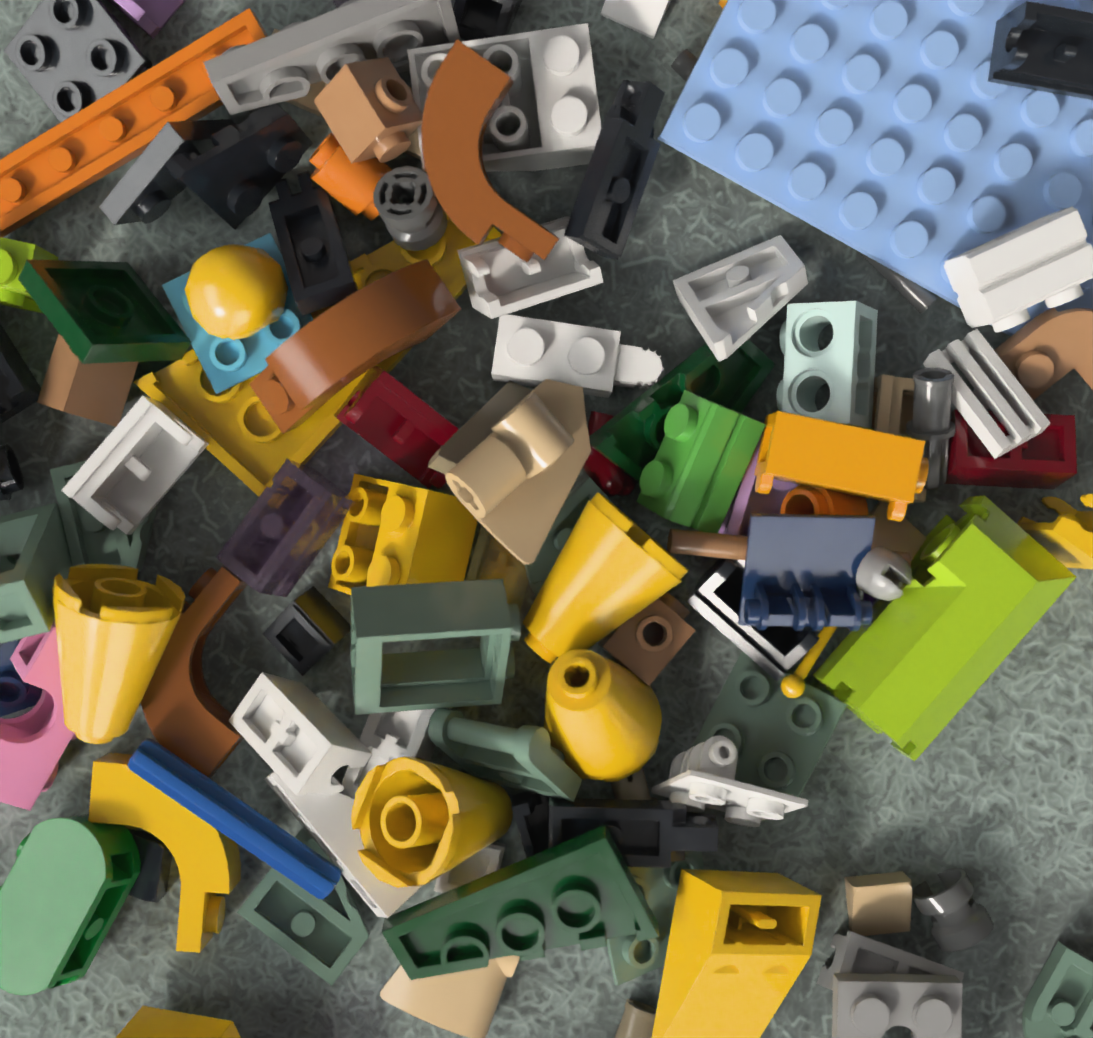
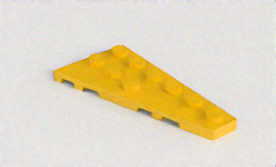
(237, 422)

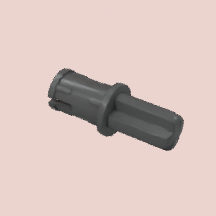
(932, 420)

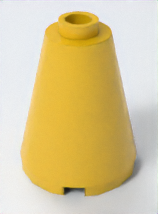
(598, 581)
(109, 644)
(600, 716)
(425, 819)

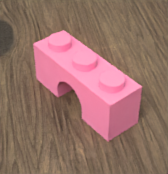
(37, 739)

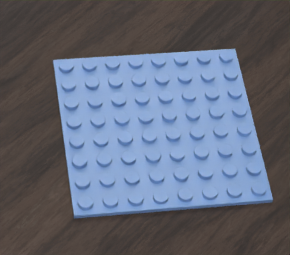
(886, 127)

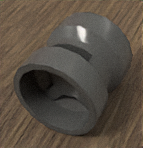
(410, 208)
(954, 913)

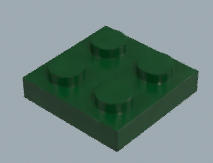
(104, 311)

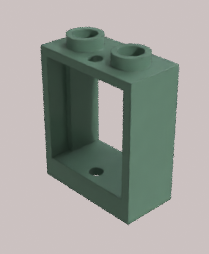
(29, 581)
(439, 676)

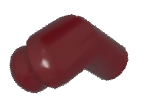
(600, 469)

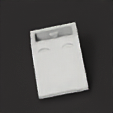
(550, 109)

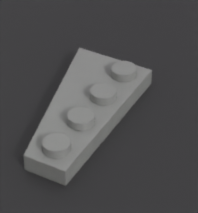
(317, 49)

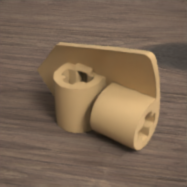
(526, 467)
(453, 1001)

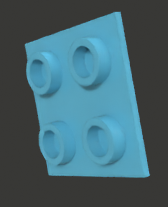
(229, 360)

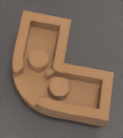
(1050, 349)

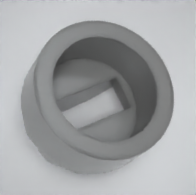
(883, 574)

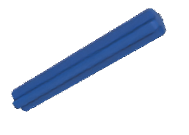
(234, 818)

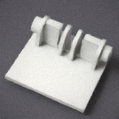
(706, 779)

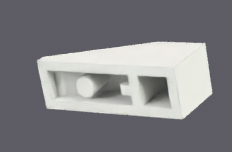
(330, 825)

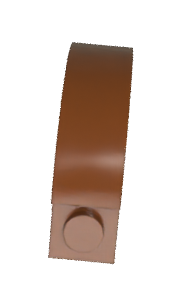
(452, 135)
(351, 340)
(177, 699)

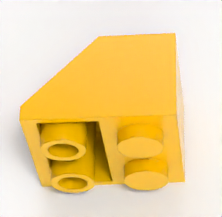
(401, 537)

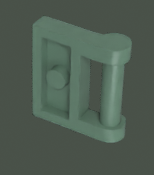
(504, 754)

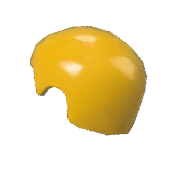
(236, 291)

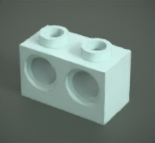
(844, 364)

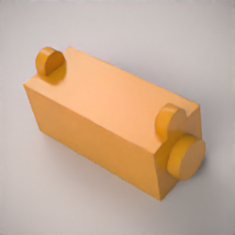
(841, 460)

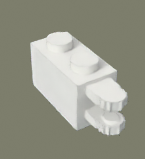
(570, 354)

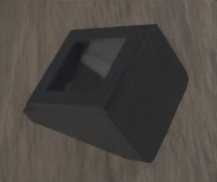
(484, 17)
(307, 630)
(155, 867)

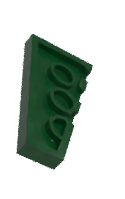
(544, 902)

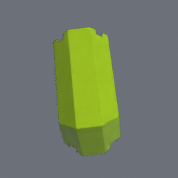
(967, 607)

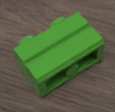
(699, 463)

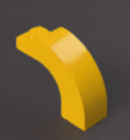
(204, 855)

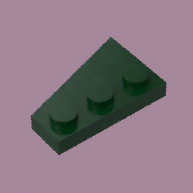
(637, 431)

